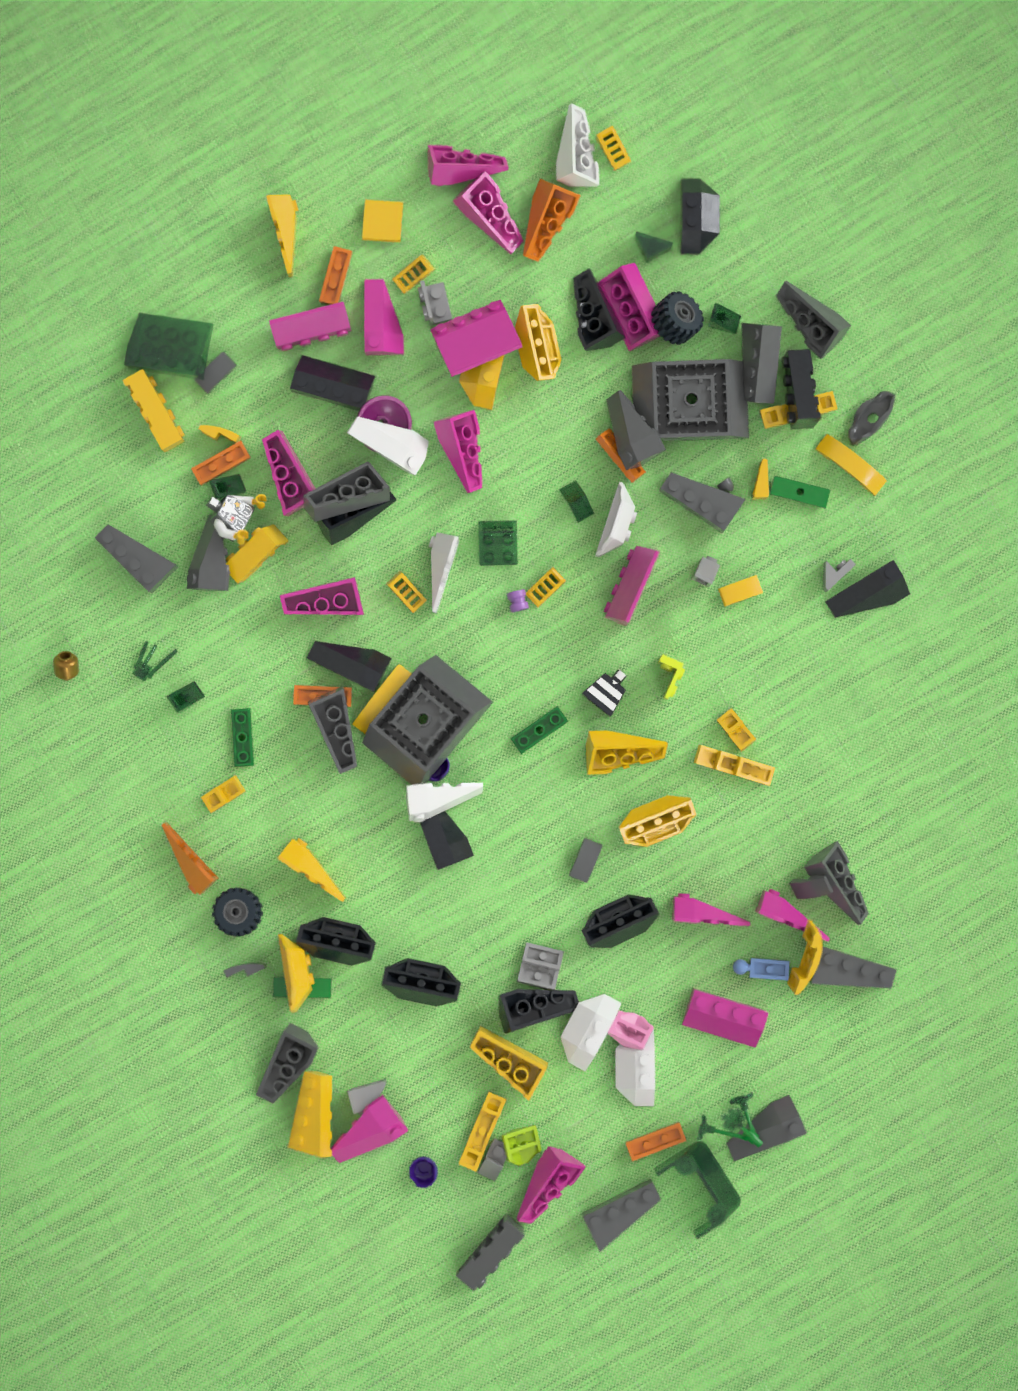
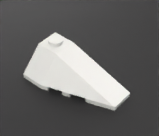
(396, 444)

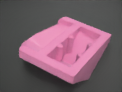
(630, 1030)

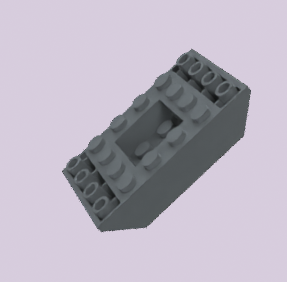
(720, 407)
(451, 709)

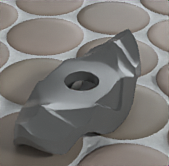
(879, 405)

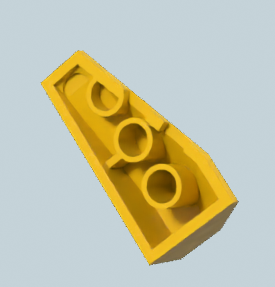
(614, 750)

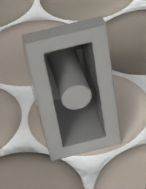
(706, 571)
(364, 1095)

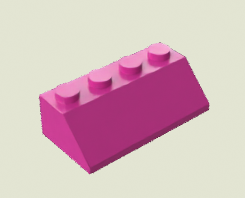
(631, 304)
(310, 326)
(725, 1017)

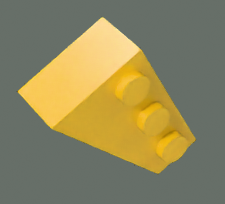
(254, 552)

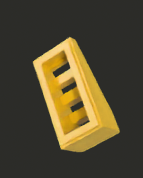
(615, 138)
(421, 259)
(761, 487)
(559, 578)
(394, 580)

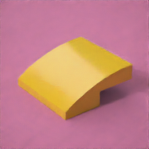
(382, 221)

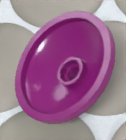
(387, 409)

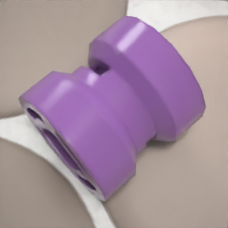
(518, 601)

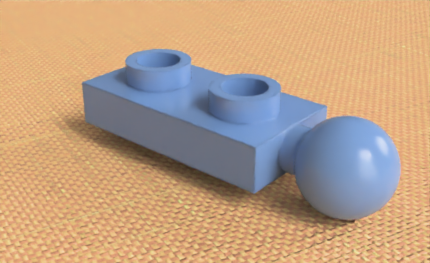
(763, 968)

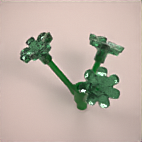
(734, 1121)

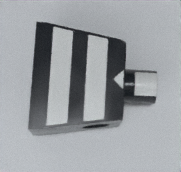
(606, 692)

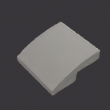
(540, 966)

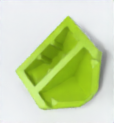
(521, 1144)

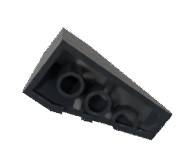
(876, 590)

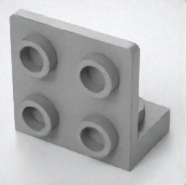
(436, 303)

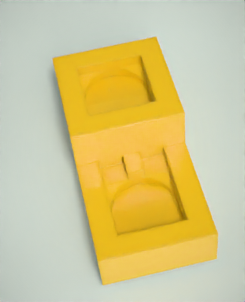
(215, 432)
(740, 590)
(736, 729)
(223, 794)

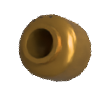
(66, 665)

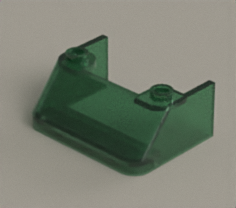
(700, 1159)

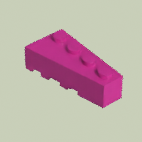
(287, 472)
(331, 598)

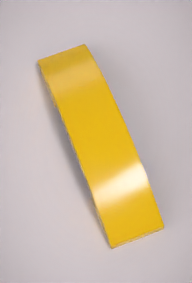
(777, 415)
(851, 463)
(381, 697)
(801, 976)
(482, 1131)

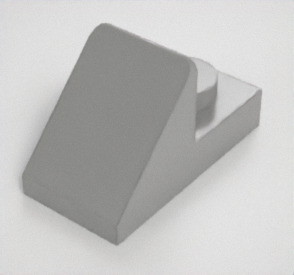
(831, 576)
(493, 1160)

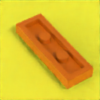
(335, 276)
(608, 443)
(221, 463)
(303, 693)
(655, 1141)

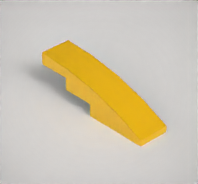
(734, 765)

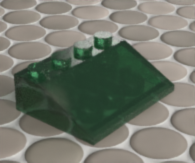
(169, 346)

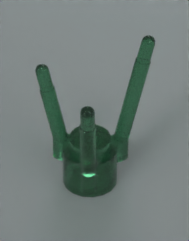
(142, 669)

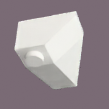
(575, 158)
(442, 557)
(427, 801)

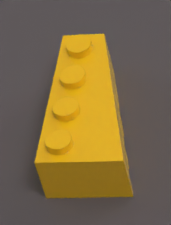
(154, 410)
(510, 1061)
(312, 1116)

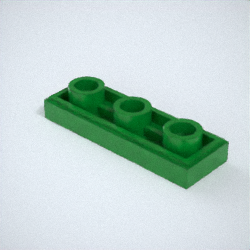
(788, 488)
(529, 737)
(242, 749)
(321, 988)

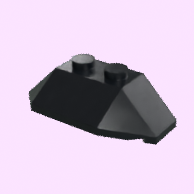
(698, 216)
(619, 921)
(336, 941)
(421, 982)

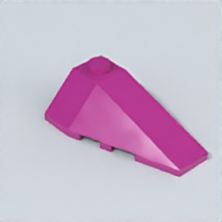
(454, 167)
(486, 209)
(381, 324)
(459, 440)
(780, 910)
(695, 911)
(374, 1129)
(550, 1177)

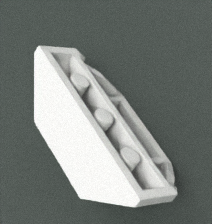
(618, 522)
(588, 1029)
(636, 1073)

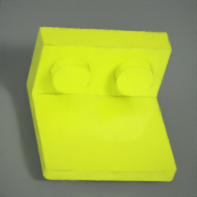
(671, 664)

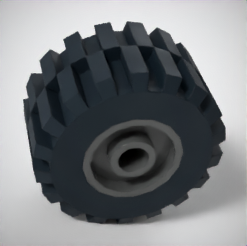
(677, 318)
(237, 912)

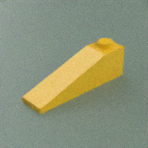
(284, 219)
(302, 860)

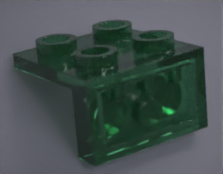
(498, 543)

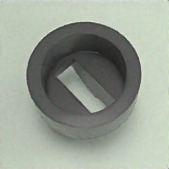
(726, 486)

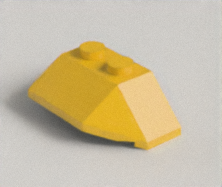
(540, 347)
(482, 382)
(657, 820)
(296, 972)

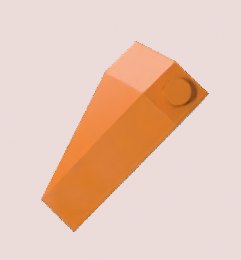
(548, 211)
(194, 869)

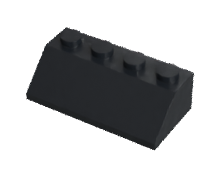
(332, 383)

